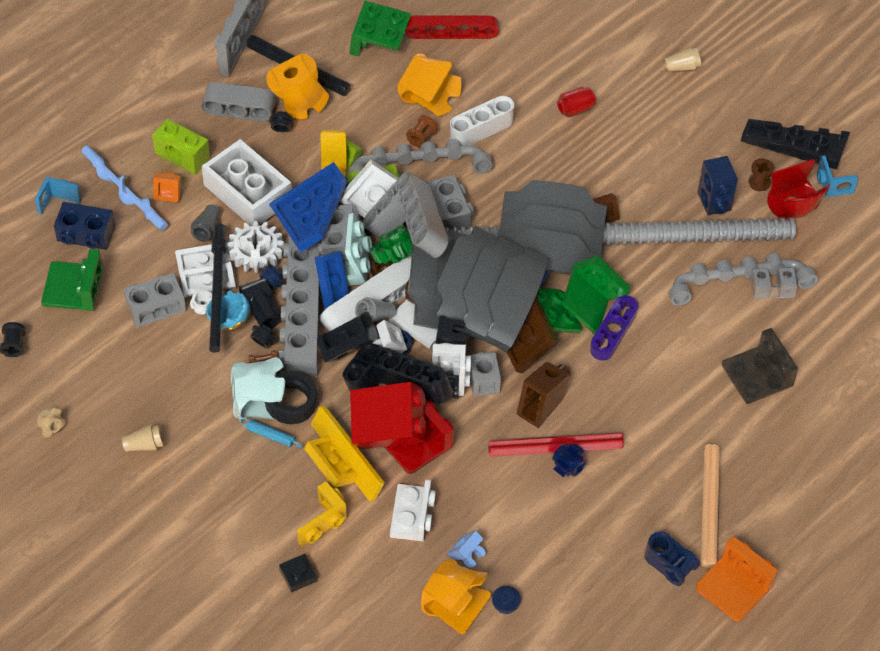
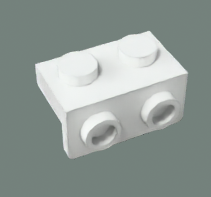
(454, 362)

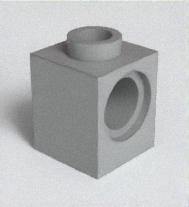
(488, 382)

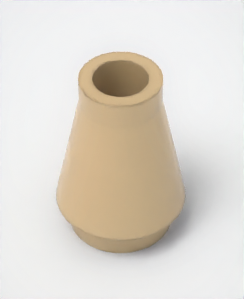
(683, 61)
(144, 439)

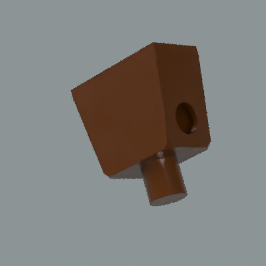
(549, 384)

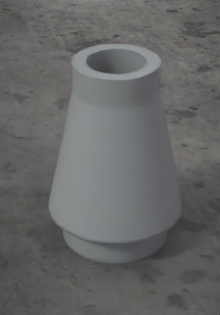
(377, 309)

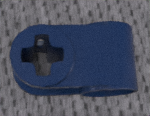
(672, 560)

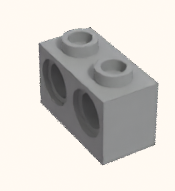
(451, 202)
(335, 235)
(155, 303)

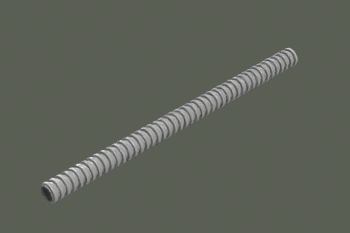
(686, 231)

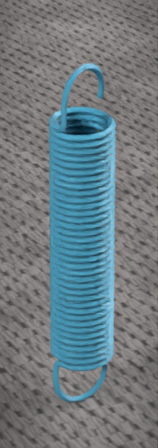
(270, 433)

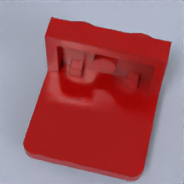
(437, 441)

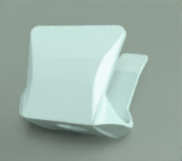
(255, 385)

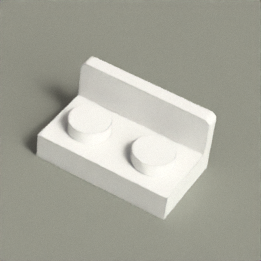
(411, 511)

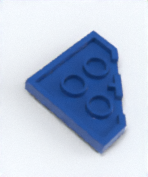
(310, 206)

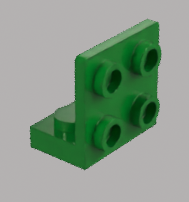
(378, 26)
(73, 283)
(589, 290)
(558, 317)

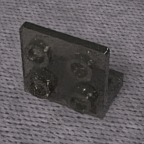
(762, 369)

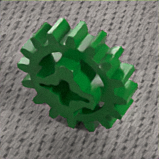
(393, 246)

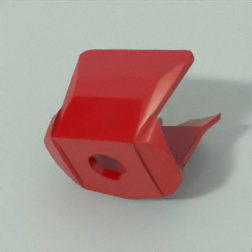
(794, 183)

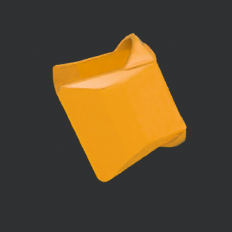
(429, 84)
(298, 86)
(452, 595)

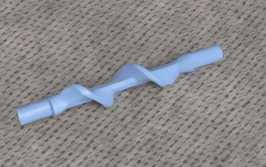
(125, 193)

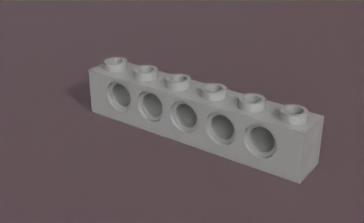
(301, 307)

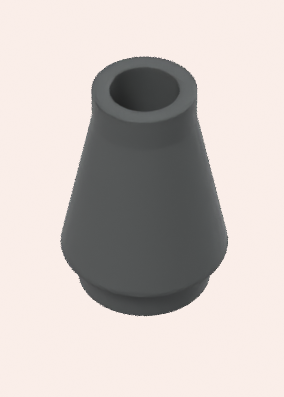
(204, 225)

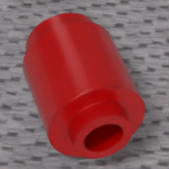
(576, 101)

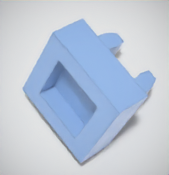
(465, 546)

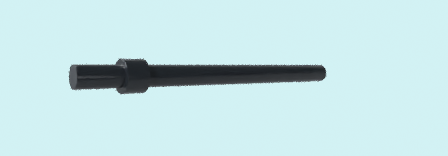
(218, 248)

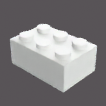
(245, 182)

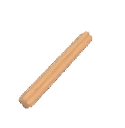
(710, 506)

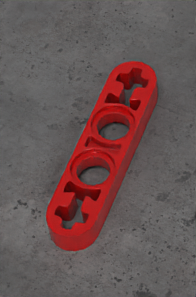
(451, 28)

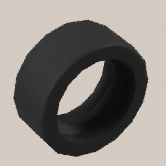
(294, 415)

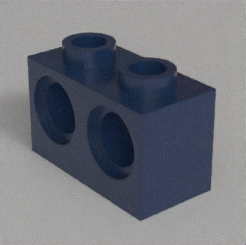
(717, 185)
(84, 225)

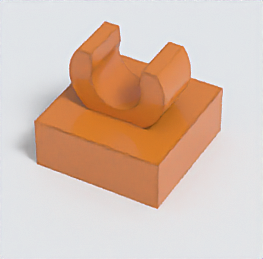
(167, 186)

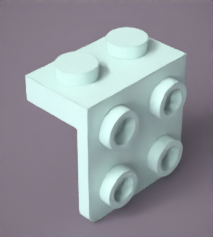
(357, 252)

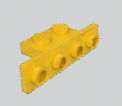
(340, 459)

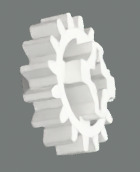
(267, 251)

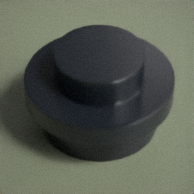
(281, 122)
(262, 335)

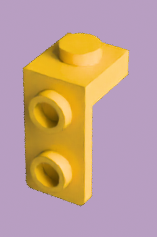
(334, 149)
(332, 518)

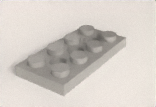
(236, 33)

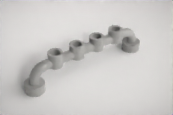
(429, 153)
(681, 295)

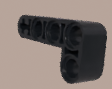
(383, 365)

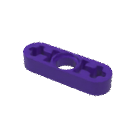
(613, 338)

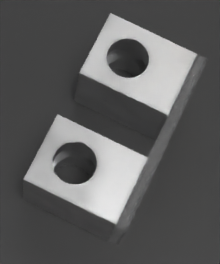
(762, 287)

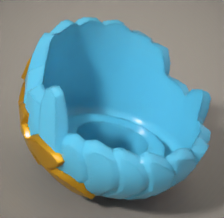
(234, 310)

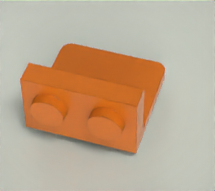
(737, 580)

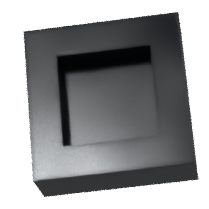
(298, 573)

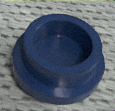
(272, 276)
(506, 599)

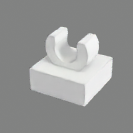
(390, 337)

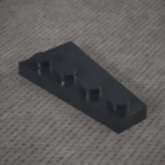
(796, 141)

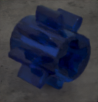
(569, 460)

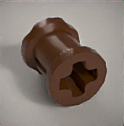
(761, 173)

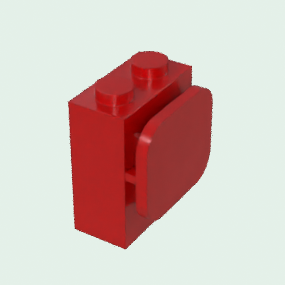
(387, 416)

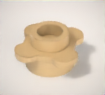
(50, 421)

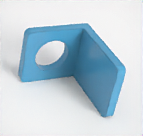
(825, 177)
(56, 188)

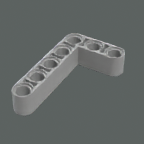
(409, 202)

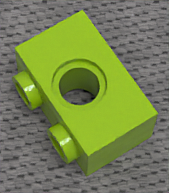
(181, 146)

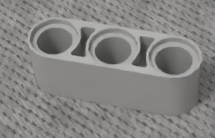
(238, 101)

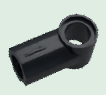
(261, 302)

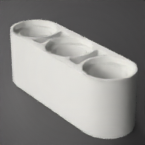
(482, 121)

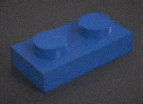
(331, 277)

